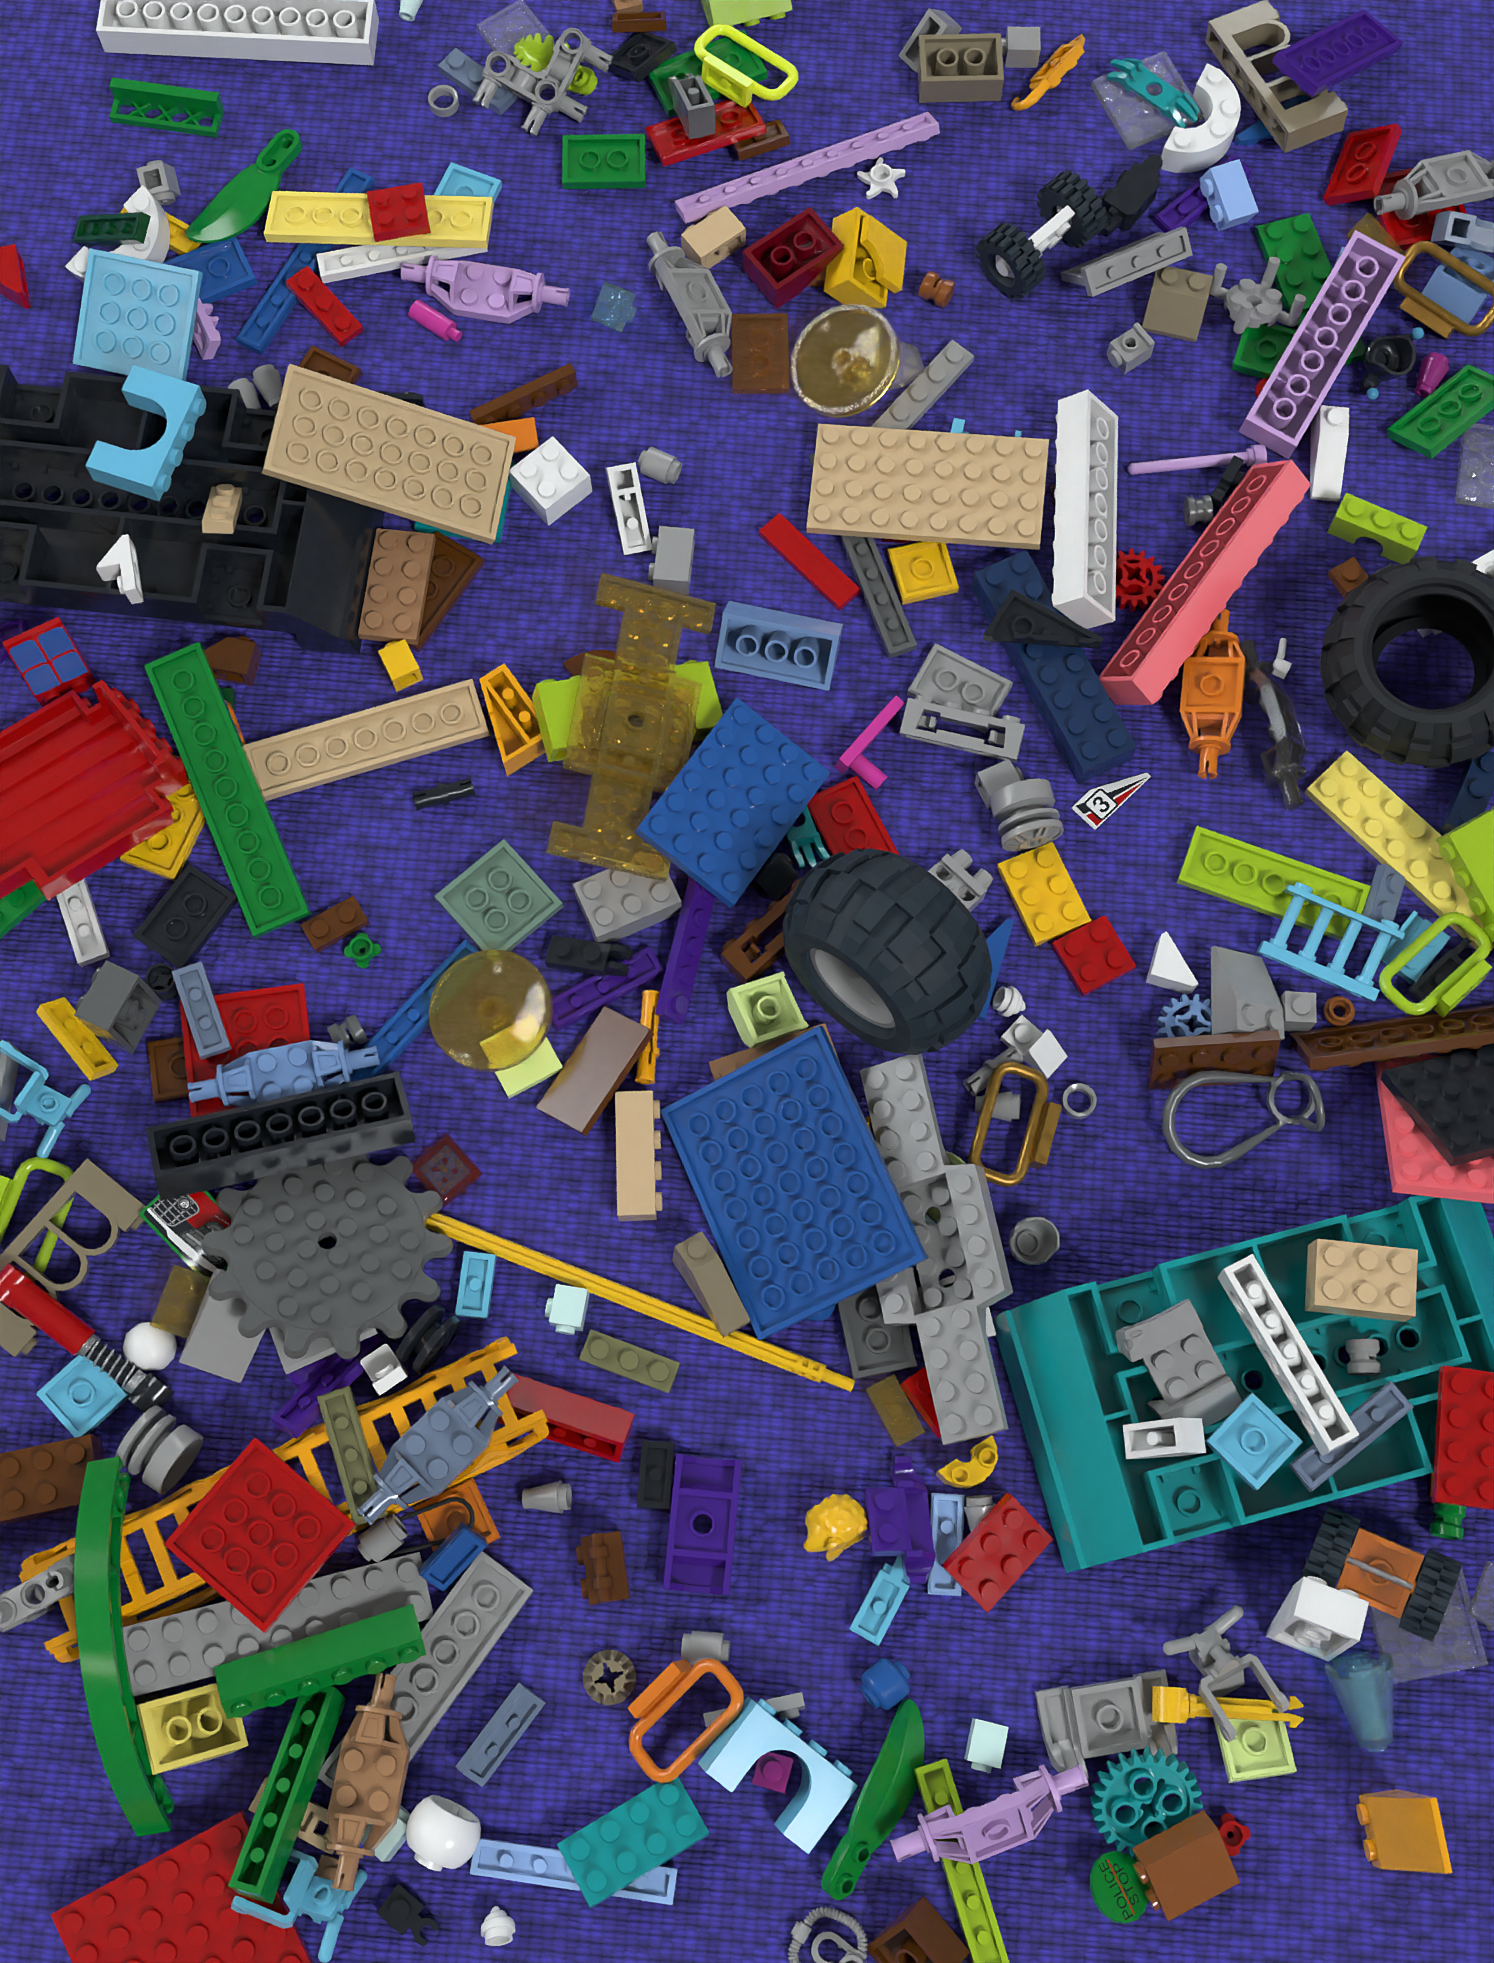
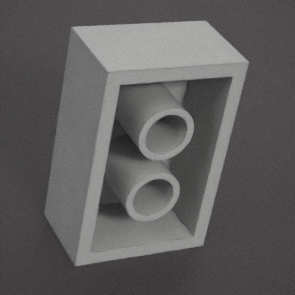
(624, 903)

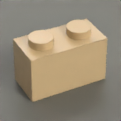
(713, 238)

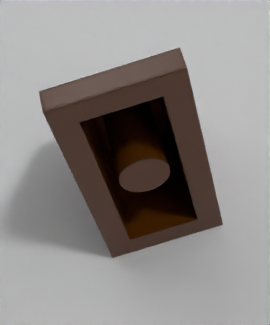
(235, 660)

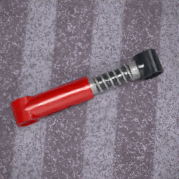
(78, 1337)

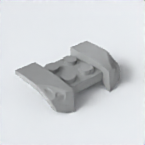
(1180, 1365)
(1103, 1720)

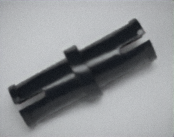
(443, 794)

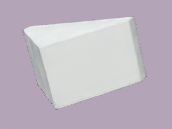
(1169, 968)

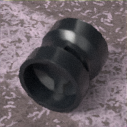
(158, 977)

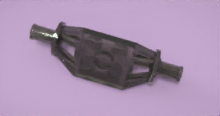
(1284, 727)

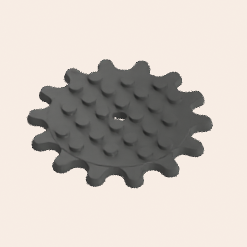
(335, 1290)

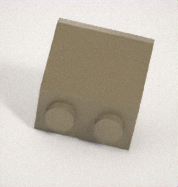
(1177, 303)

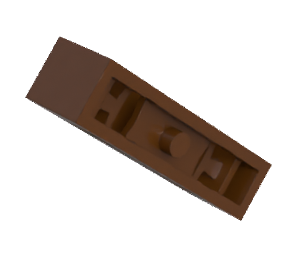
(756, 930)

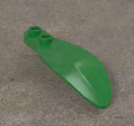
(247, 193)
(880, 1802)

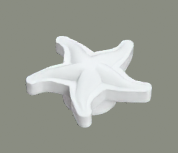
(881, 179)

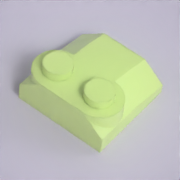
(764, 1010)

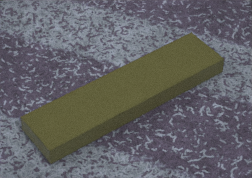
(349, 1449)

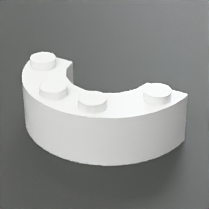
(1205, 145)
(156, 239)

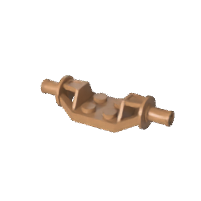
(367, 1782)

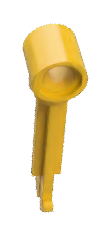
(1178, 1705)

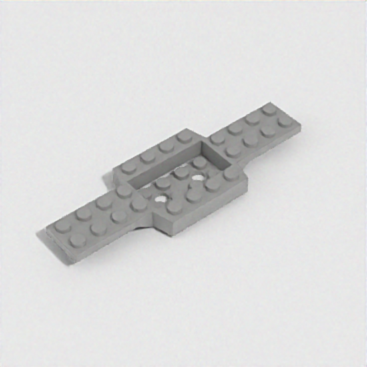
(963, 1240)

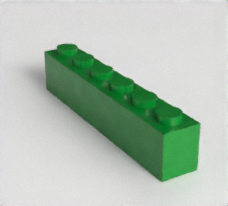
(319, 1662)
(287, 1795)

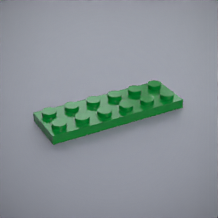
(1301, 266)

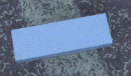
(947, 1534)

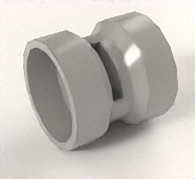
(1363, 1357)

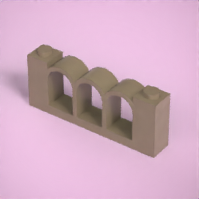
(1260, 25)
(107, 1196)

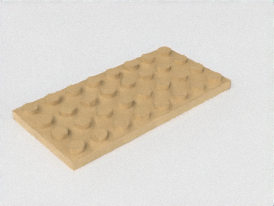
(389, 454)
(928, 486)

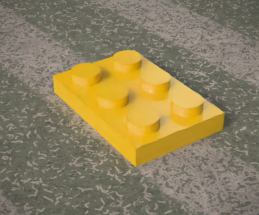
(1043, 894)

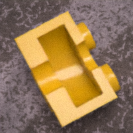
(970, 1474)

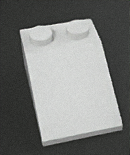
(1319, 1619)

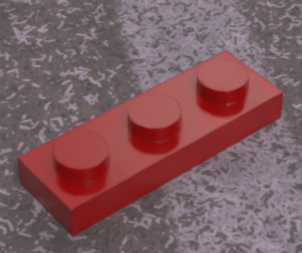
(324, 306)

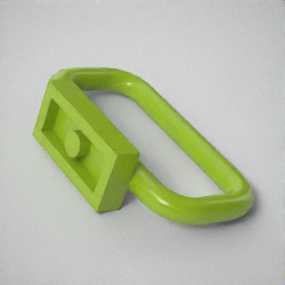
(1456, 985)
(10, 1193)

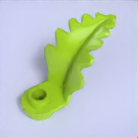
(539, 55)

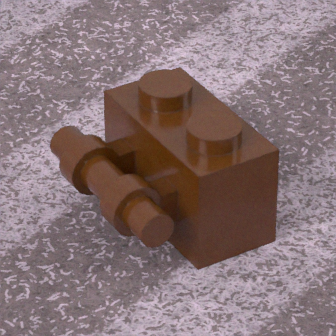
(604, 1568)

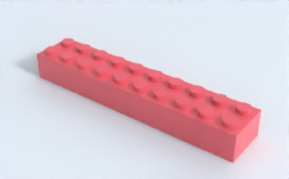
(1203, 583)

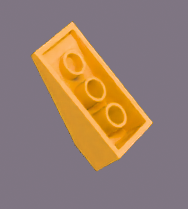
(1403, 1832)

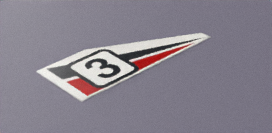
(1106, 799)

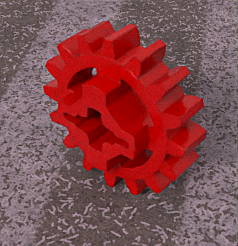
(1133, 585)

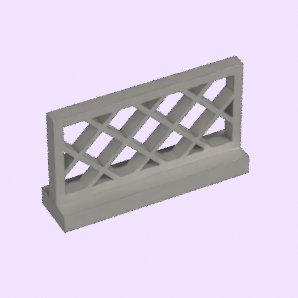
(1130, 261)

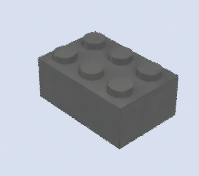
(118, 1007)

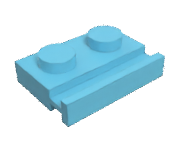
(1413, 928)

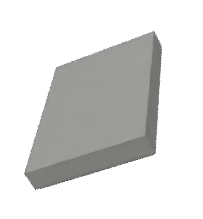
(960, 681)

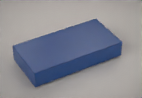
(452, 1556)

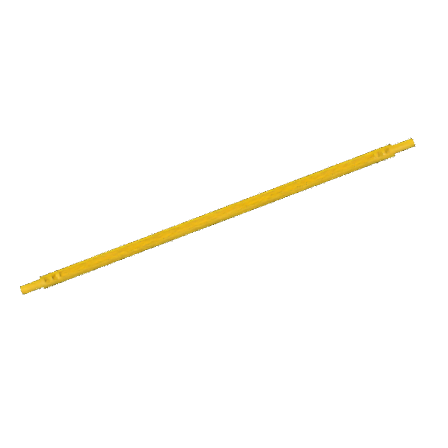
(635, 1300)

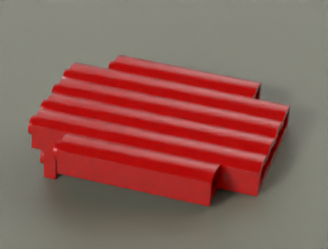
(80, 789)

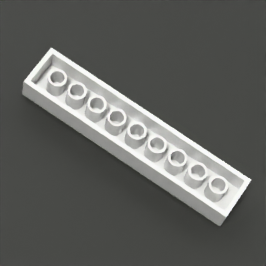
(243, 29)

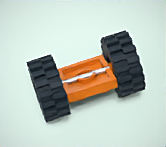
(1384, 1573)

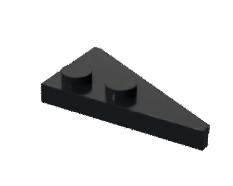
(1031, 623)

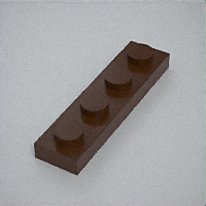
(526, 397)

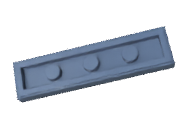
(1370, 1421)

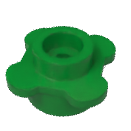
(359, 942)

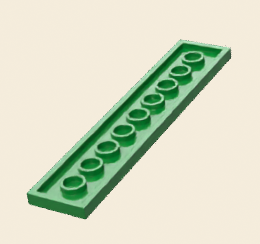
(227, 790)

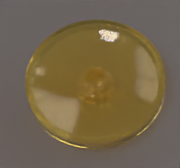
(845, 360)
(490, 1010)

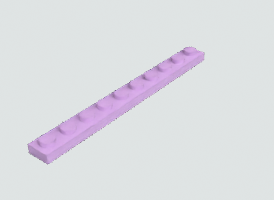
(808, 167)

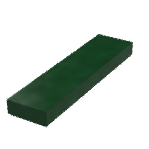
(111, 229)

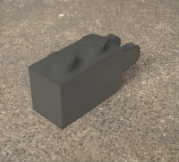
(693, 105)

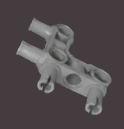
(530, 84)
(37, 1594)

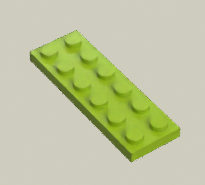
(1258, 880)

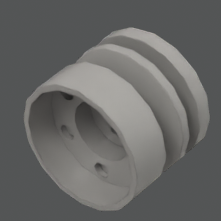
(1026, 814)
(159, 1449)

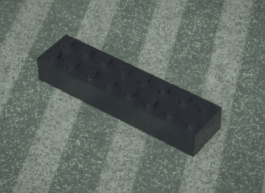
(279, 1135)

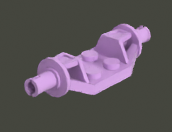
(484, 289)
(993, 1826)

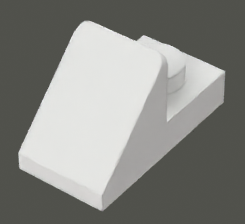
(122, 565)
(1037, 1048)
(384, 1368)

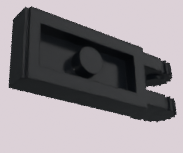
(587, 957)
(1437, 973)

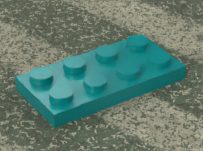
(632, 1840)

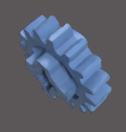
(1177, 1024)

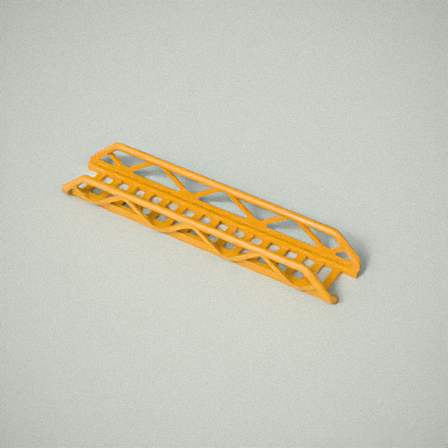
(179, 1501)

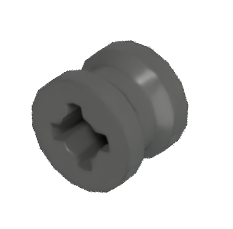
(1198, 510)

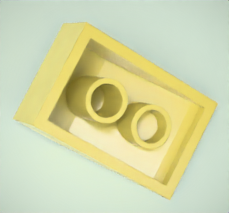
(188, 1729)

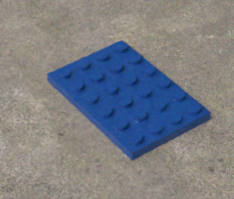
(732, 802)

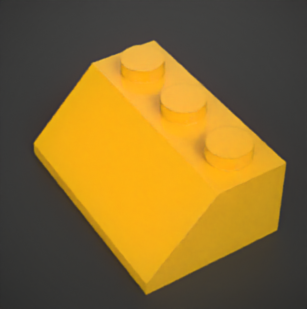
(852, 272)

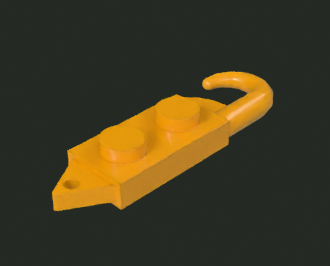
(1051, 72)

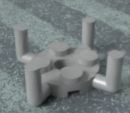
(1255, 303)

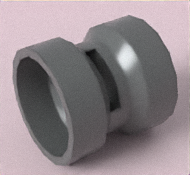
(339, 1032)

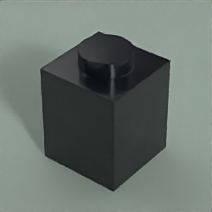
(774, 876)

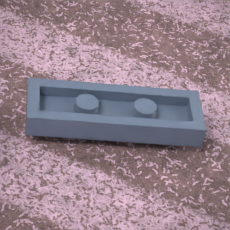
(467, 75)
(201, 1010)
(500, 1734)

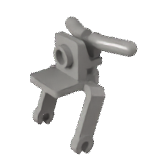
(1221, 1669)

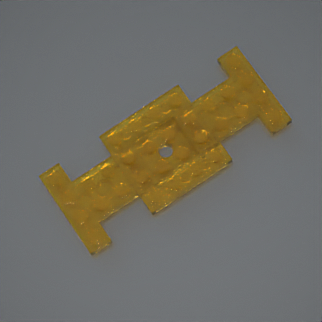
(631, 758)

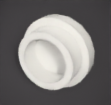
(1008, 1001)
(497, 1928)

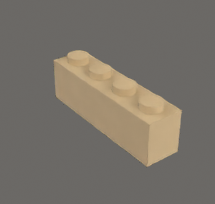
(636, 1156)

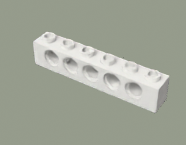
(1287, 1355)

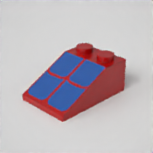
(50, 661)

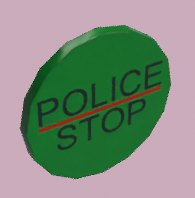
(1117, 1887)

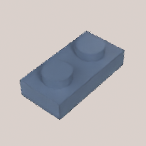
(1384, 894)

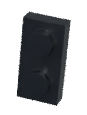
(655, 1475)

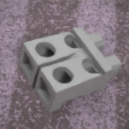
(953, 874)

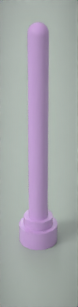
(1255, 455)

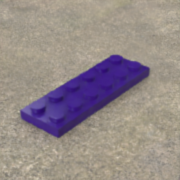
(1336, 52)

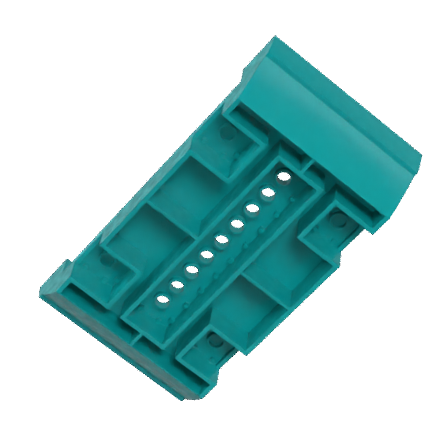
(1081, 1390)

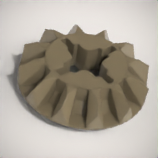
(623, 1685)

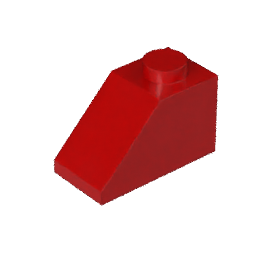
(13, 276)

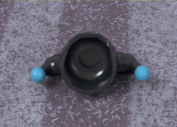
(1388, 359)

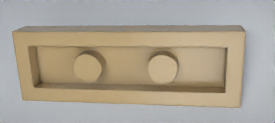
(222, 509)

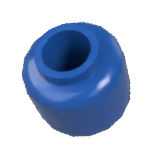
(885, 1684)

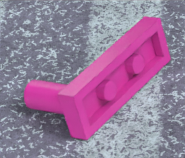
(853, 755)

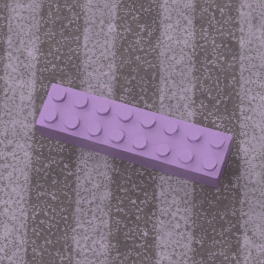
(1322, 344)

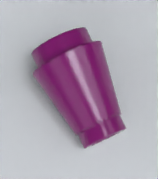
(1431, 373)

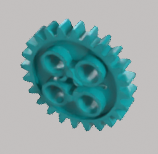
(1144, 1799)

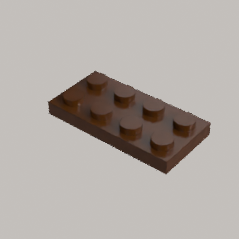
(1232, 1052)

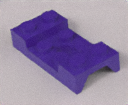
(702, 1560)

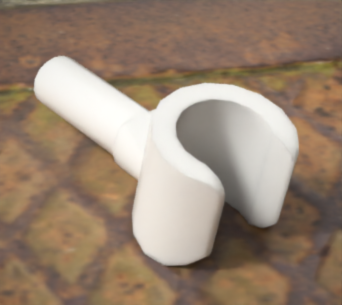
(1281, 666)

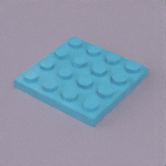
(136, 315)

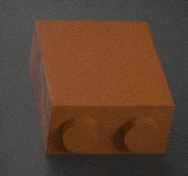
(1184, 1866)

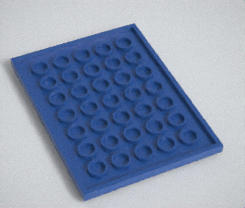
(792, 1184)

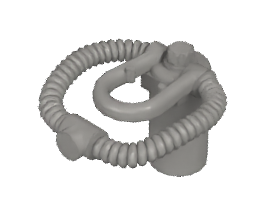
(802, 1930)

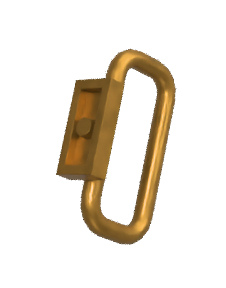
(1430, 312)
(1038, 1133)

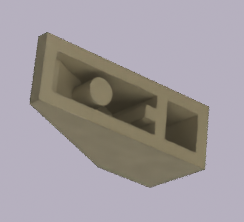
(710, 1283)

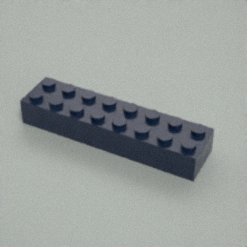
(1058, 677)

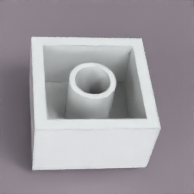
(550, 481)

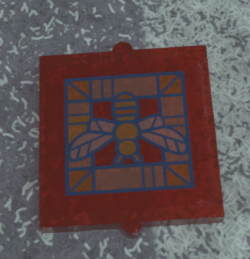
(446, 1170)

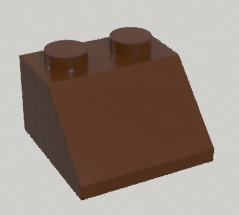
(918, 1937)

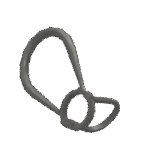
(1236, 1152)

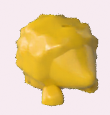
(835, 1525)

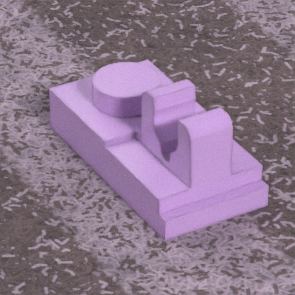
(205, 335)

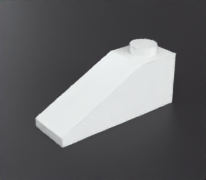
(1328, 452)
(629, 508)

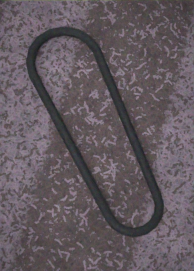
(425, 1509)

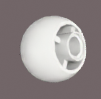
(442, 1833)

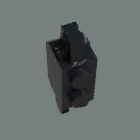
(1131, 195)

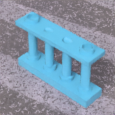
(1333, 973)

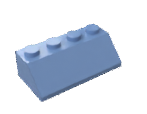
(778, 645)

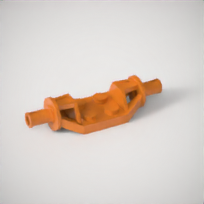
(1213, 694)

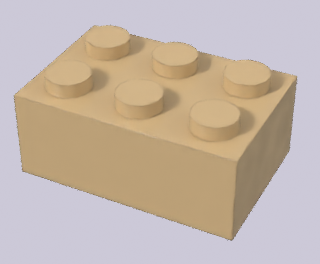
(1361, 1280)

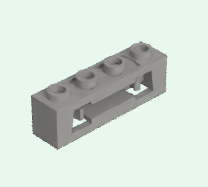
(952, 713)

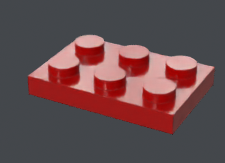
(1362, 164)
(997, 1552)

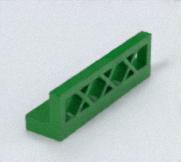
(170, 101)

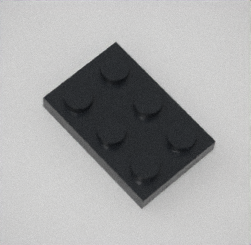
(186, 917)

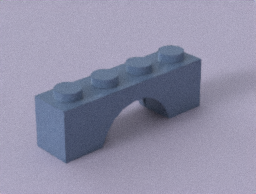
(1463, 232)

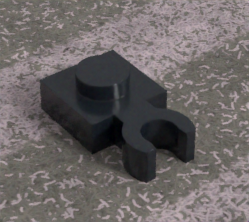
(1230, 478)
(403, 1912)

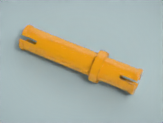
(647, 1060)

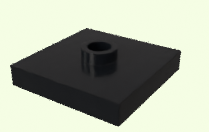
(641, 55)

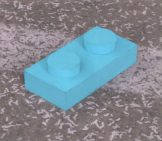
(475, 1285)

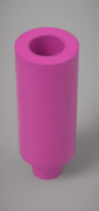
(434, 321)

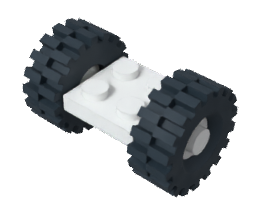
(1070, 215)

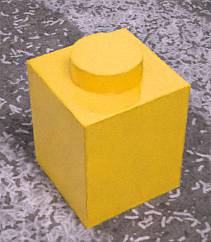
(400, 664)

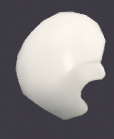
(149, 1347)

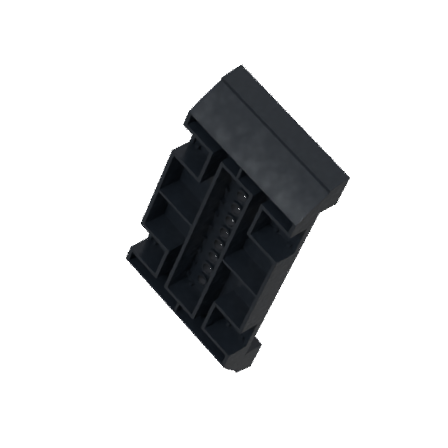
(287, 573)

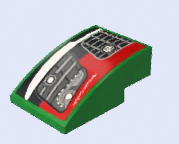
(184, 1223)

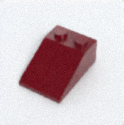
(791, 257)

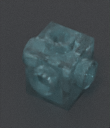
(614, 307)

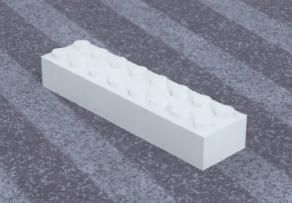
(1085, 510)

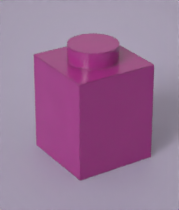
(773, 1771)

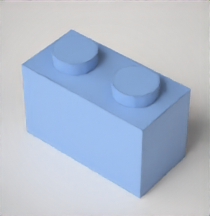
(1228, 195)

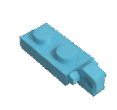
(881, 1603)

